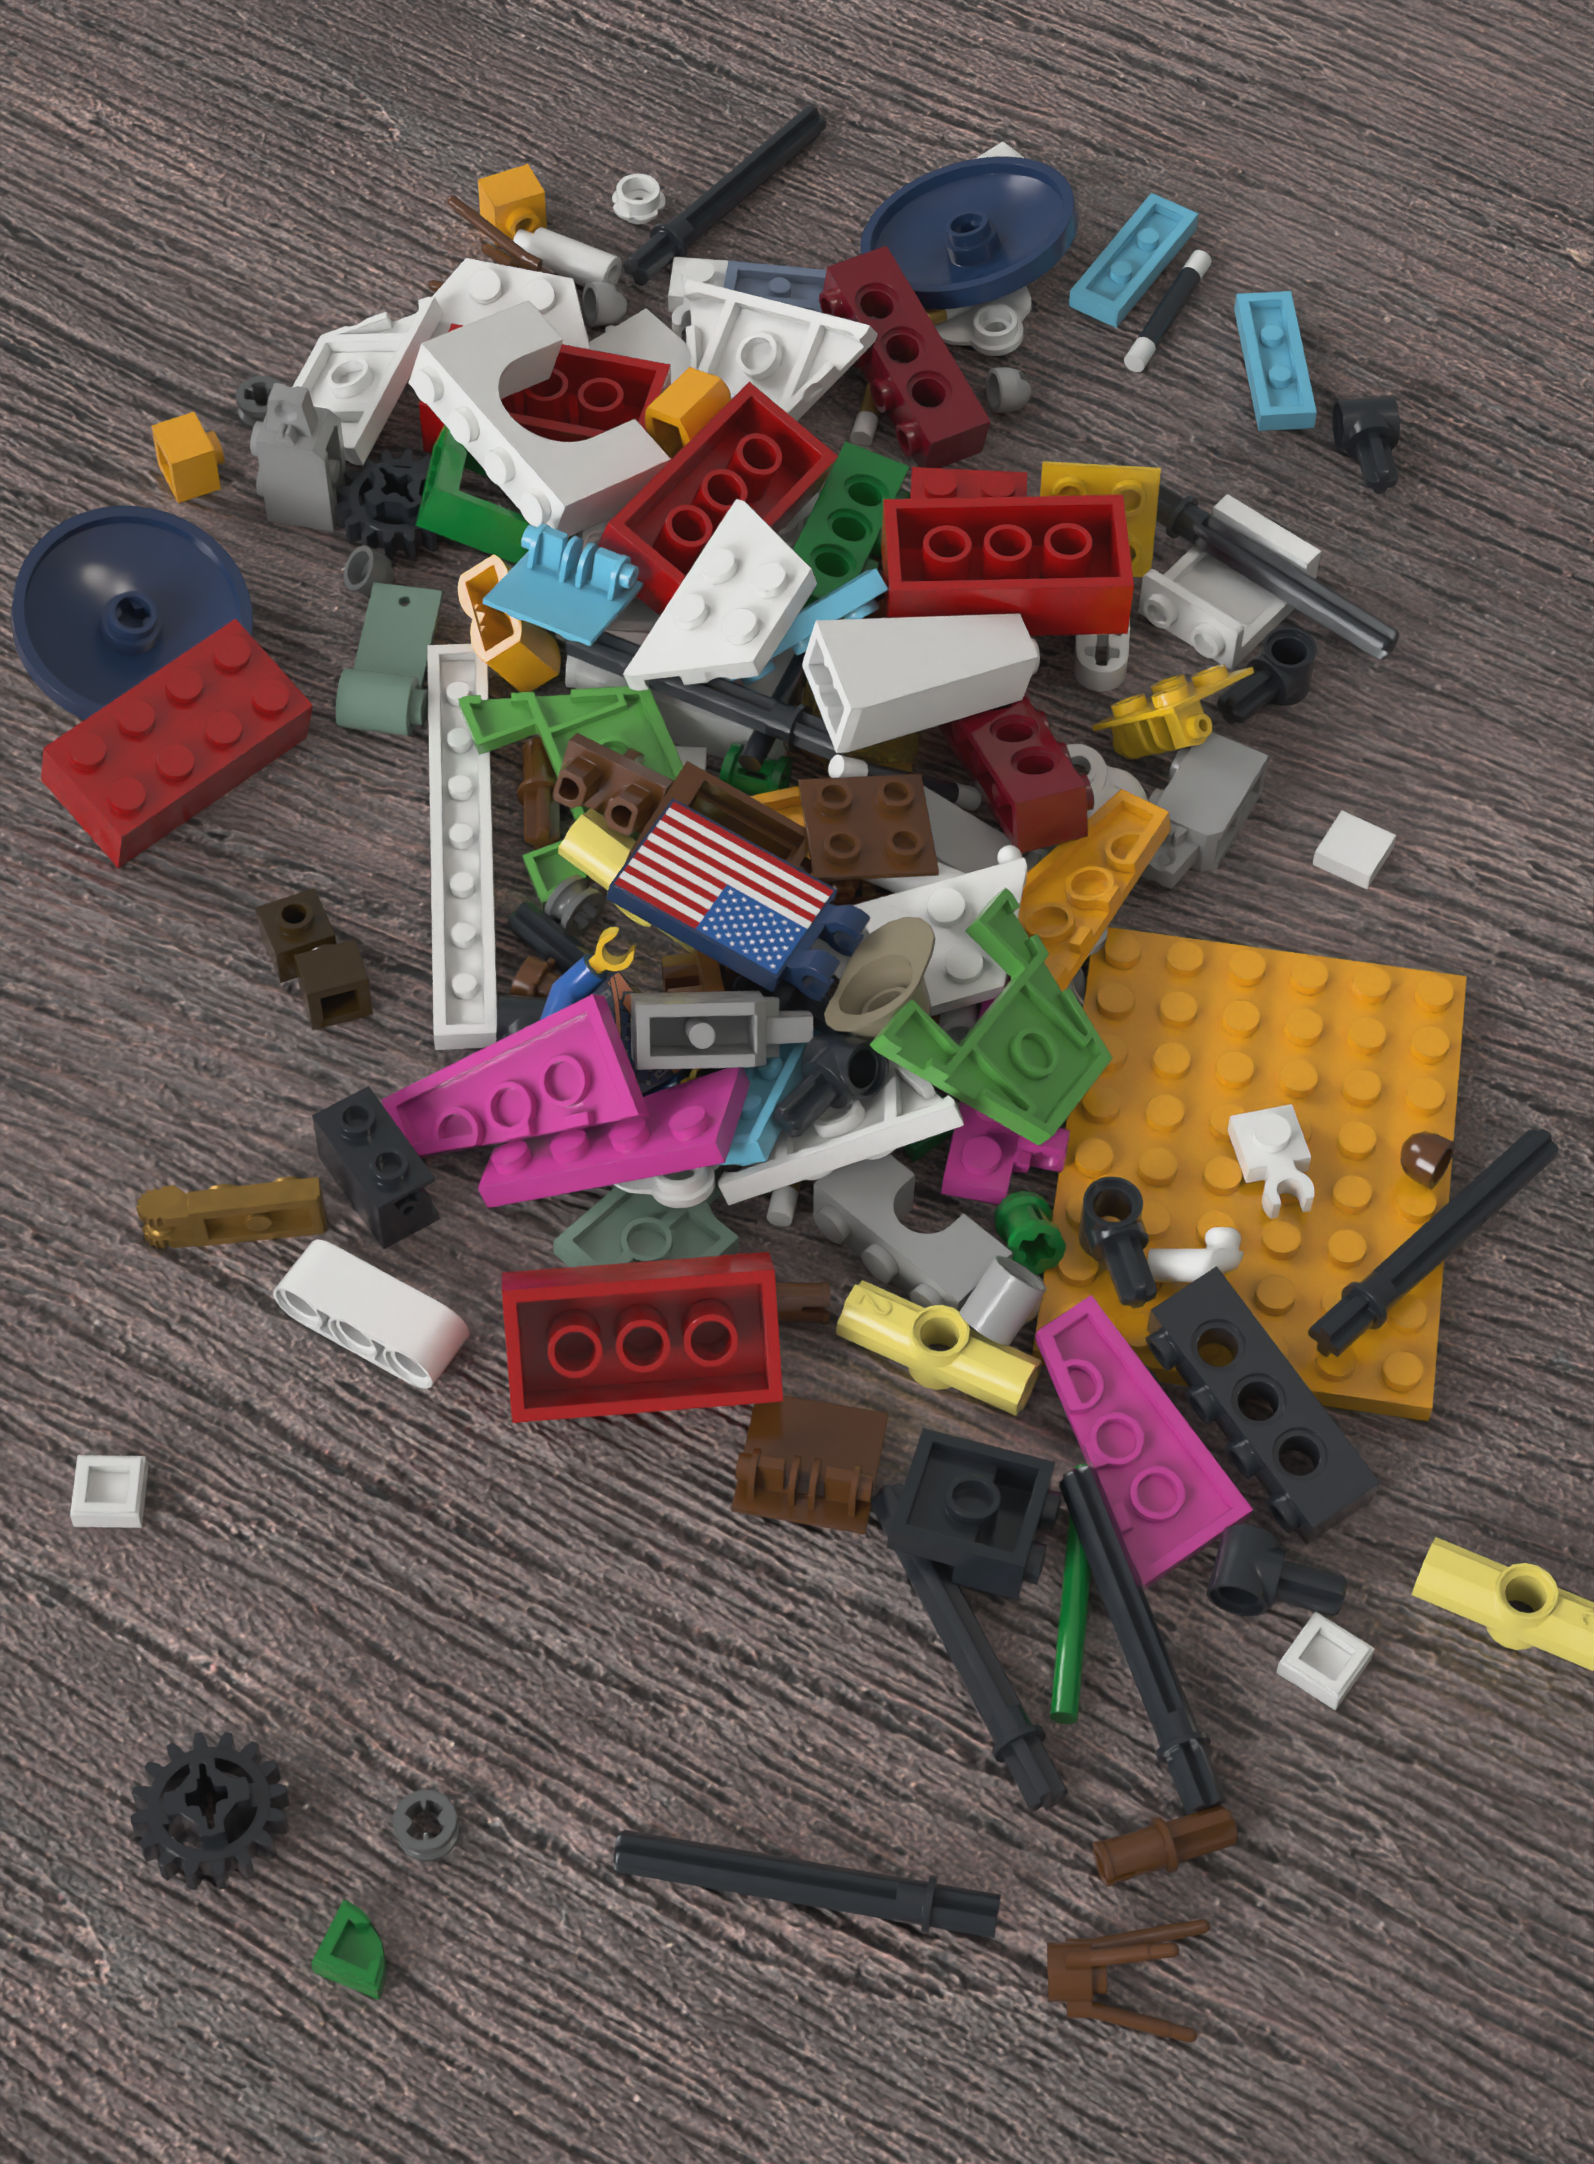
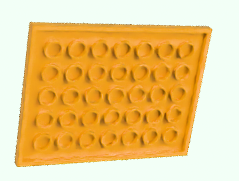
(1247, 1030)

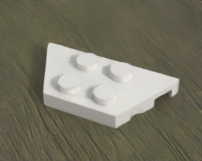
(487, 288)
(772, 344)
(364, 370)
(727, 607)
(959, 968)
(864, 1129)

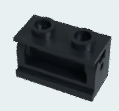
(375, 1167)

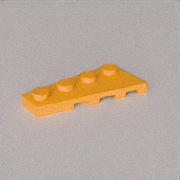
(1087, 879)

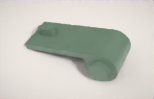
(391, 662)

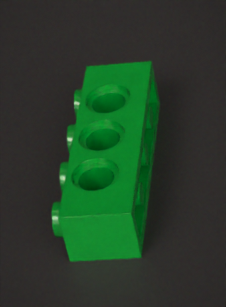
(848, 518)

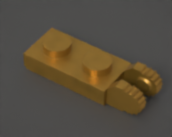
(232, 1213)

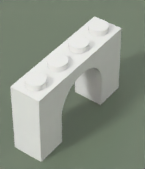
(549, 480)

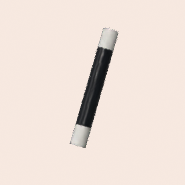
(1167, 311)
(959, 794)

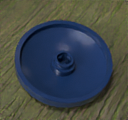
(976, 229)
(119, 600)

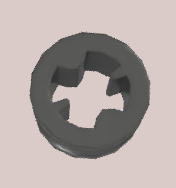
(248, 394)
(575, 905)
(404, 1830)

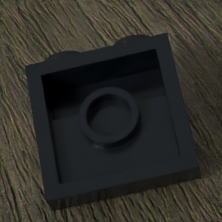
(976, 1512)

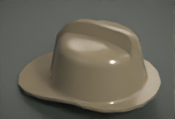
(882, 978)

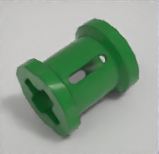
(777, 773)
(1028, 1229)

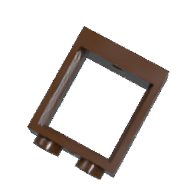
(737, 813)

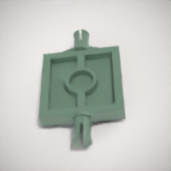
(640, 1229)

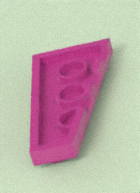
(531, 1084)
(685, 1131)
(1150, 1461)

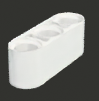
(371, 1314)

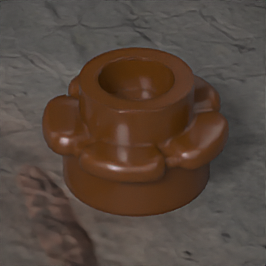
(535, 977)

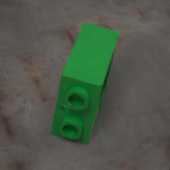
(462, 515)

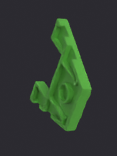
(607, 715)
(1027, 1052)

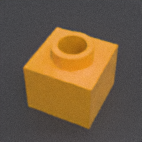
(513, 201)
(188, 456)

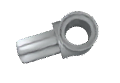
(1003, 1300)

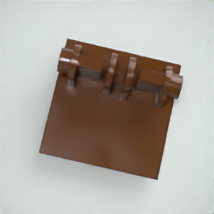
(867, 830)
(810, 1463)

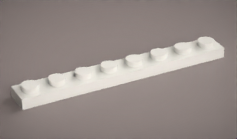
(460, 856)

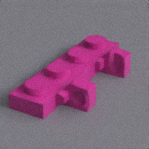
(988, 1153)

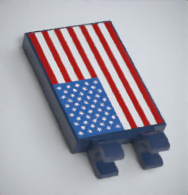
(737, 902)

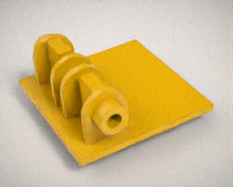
(1135, 483)
(1170, 716)

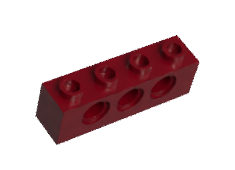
(956, 421)
(1023, 774)

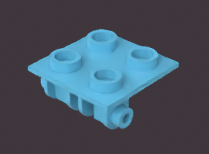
(565, 587)

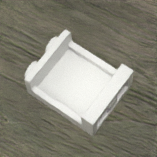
(1214, 604)

